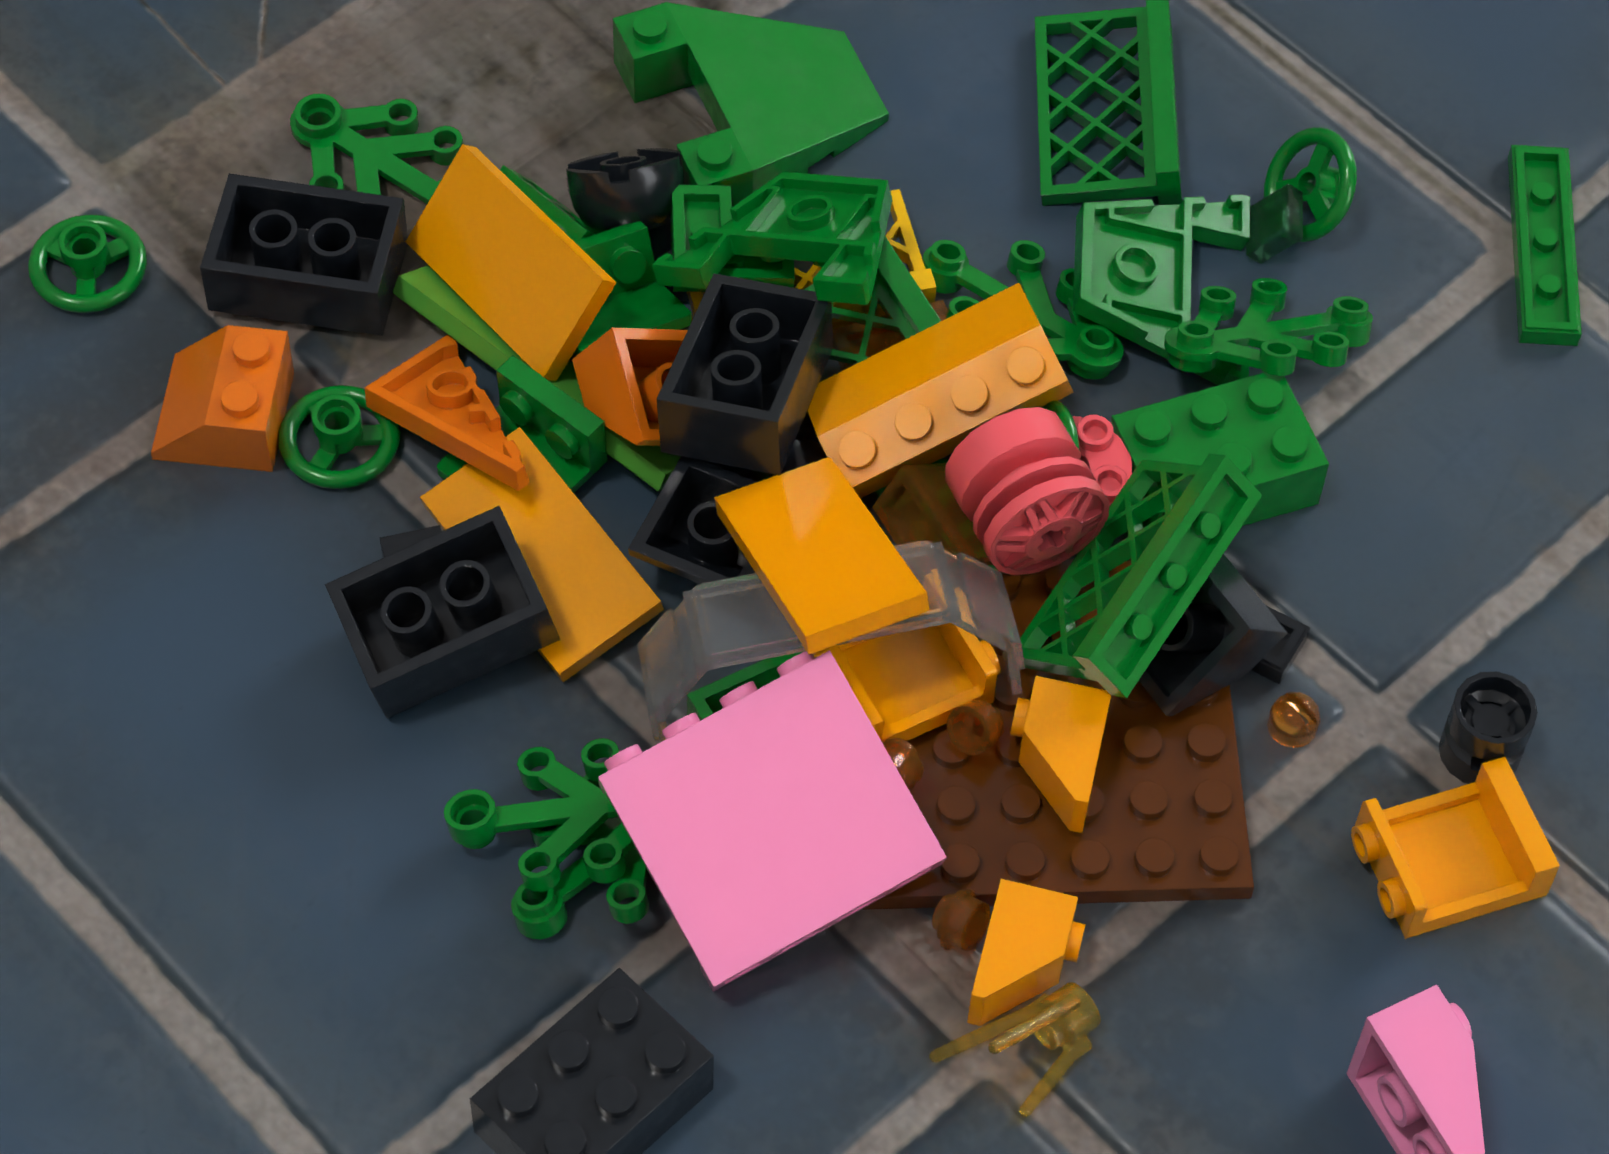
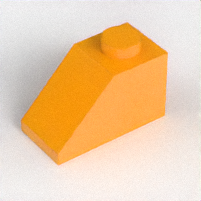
(1062, 743)
(1023, 948)

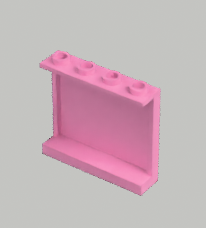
(770, 817)

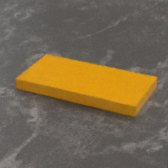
(510, 262)
(821, 555)
(576, 566)

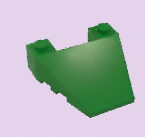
(769, 85)

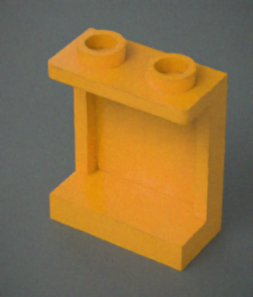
(917, 677)
(1456, 852)

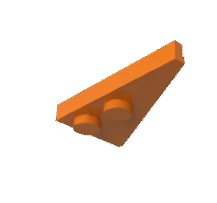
(445, 406)

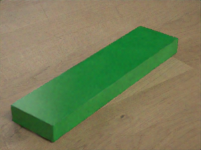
(1544, 246)

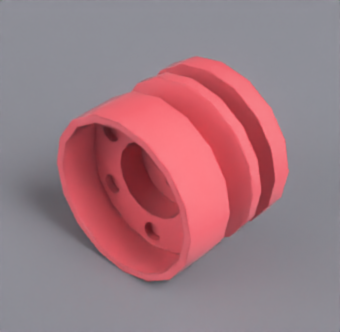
(1026, 491)

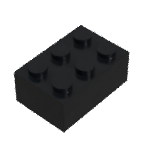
(305, 254)
(745, 374)
(442, 612)
(596, 1080)

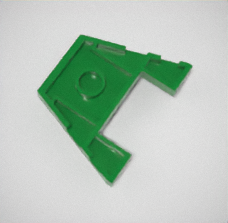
(802, 218)
(1138, 265)

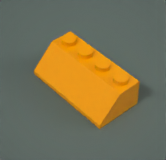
(935, 390)

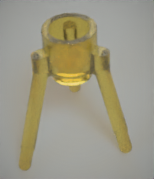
(1055, 1020)

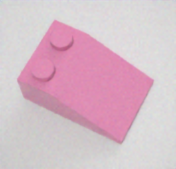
(1421, 1076)

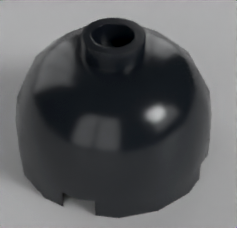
(626, 188)

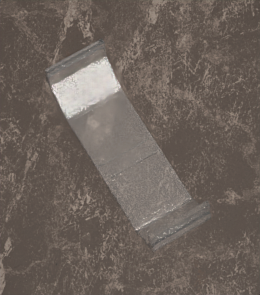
(740, 623)

